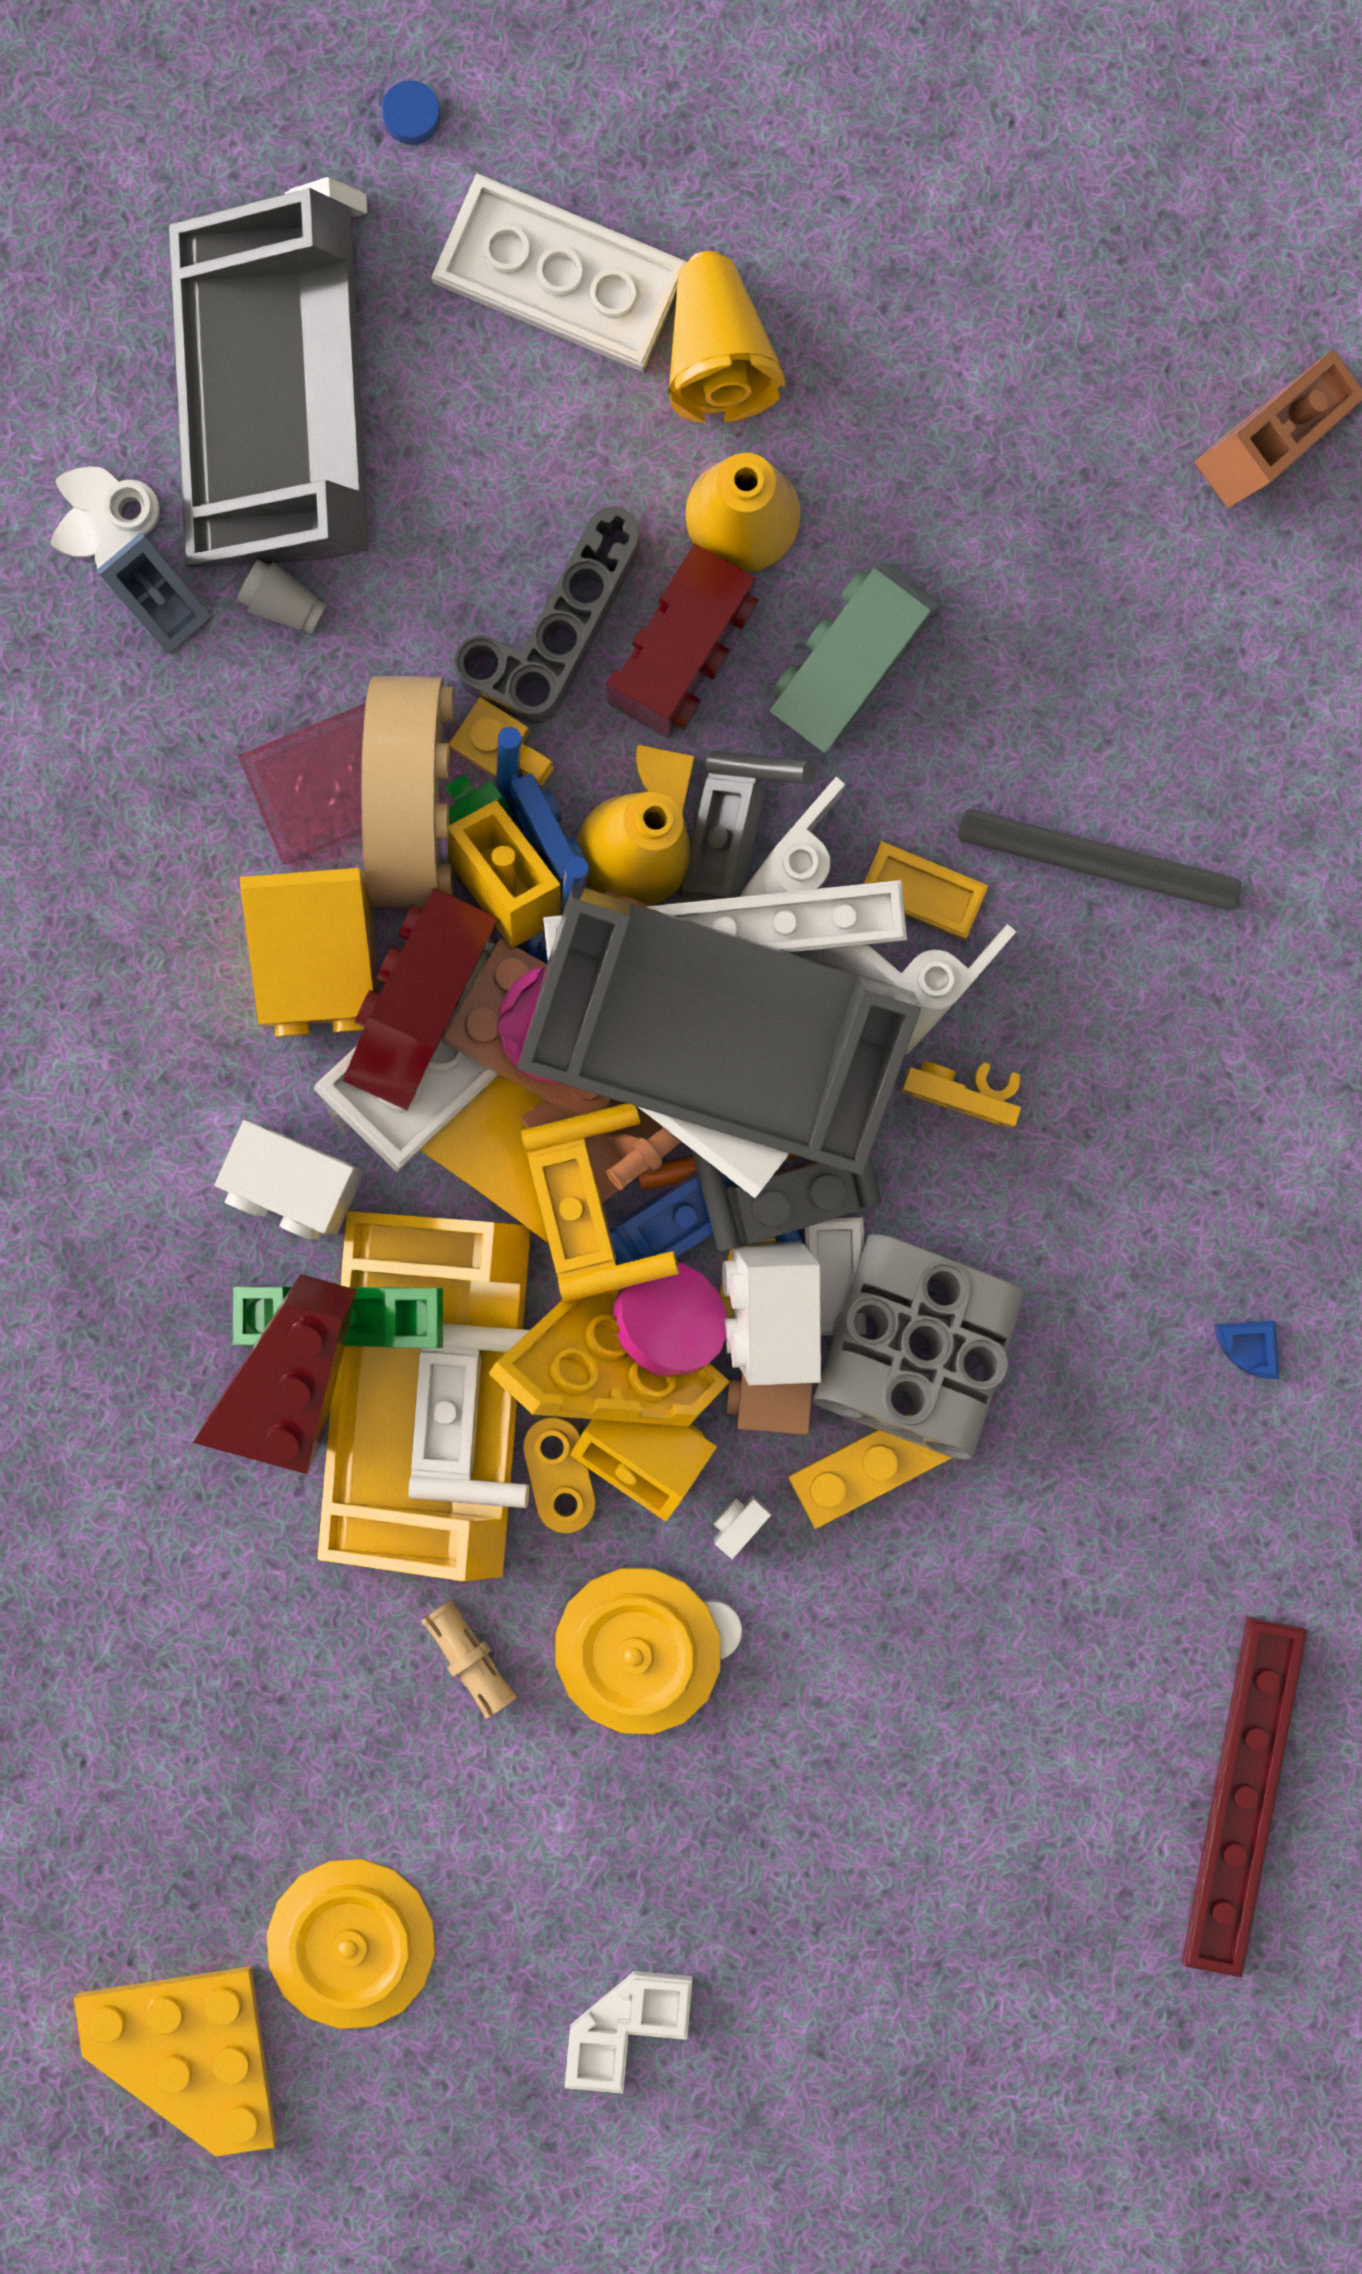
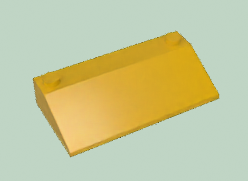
(373, 1404)

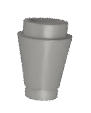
(280, 598)

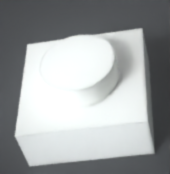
(739, 1524)

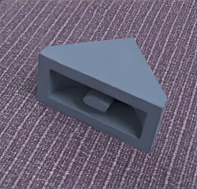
(154, 593)

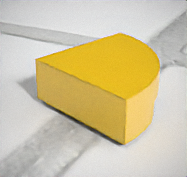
(665, 772)

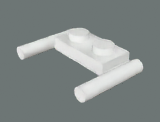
(448, 1420)

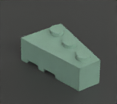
(852, 655)

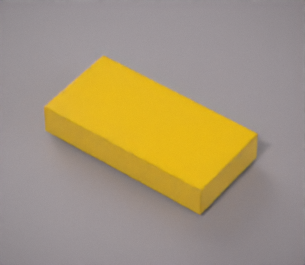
(929, 890)

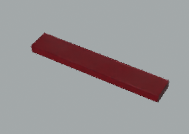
(1244, 1796)

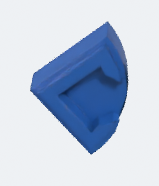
(1251, 1346)

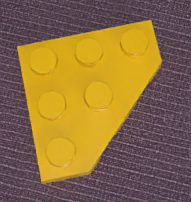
(580, 1370)
(186, 2053)

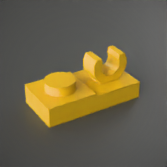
(937, 1086)

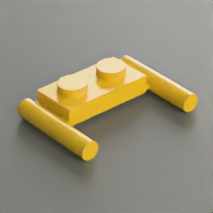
(575, 1210)

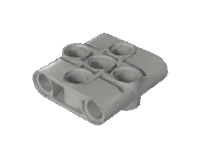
(945, 1400)

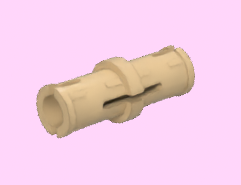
(469, 1659)

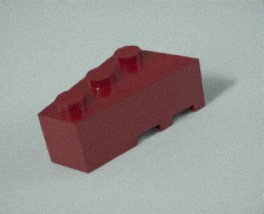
(683, 642)
(417, 997)
(286, 1383)

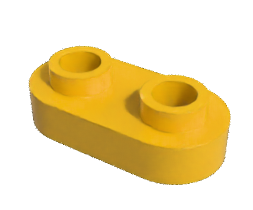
(558, 1475)

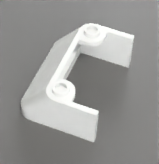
(934, 976)

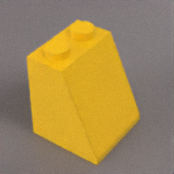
(310, 949)

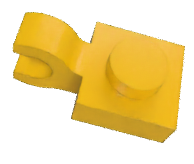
(479, 738)

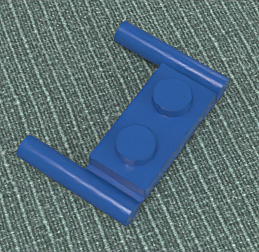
(538, 816)
(669, 1223)

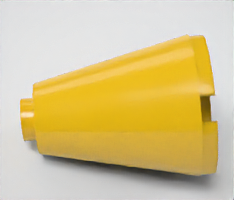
(719, 345)
(744, 512)
(636, 846)

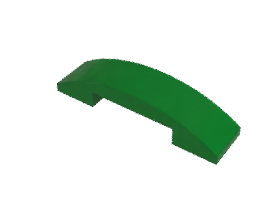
(379, 1316)

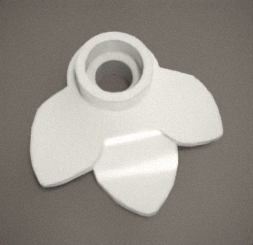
(96, 521)

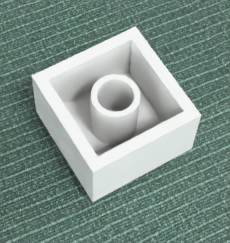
(290, 1179)
(775, 1313)

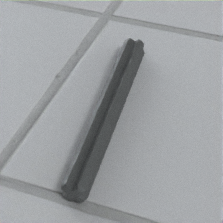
(1099, 859)

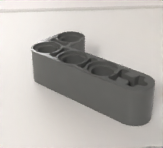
(560, 613)

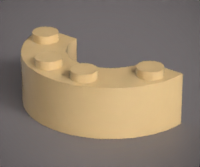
(401, 790)

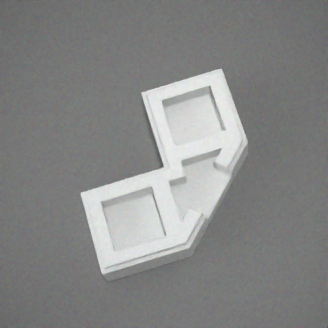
(637, 2006)

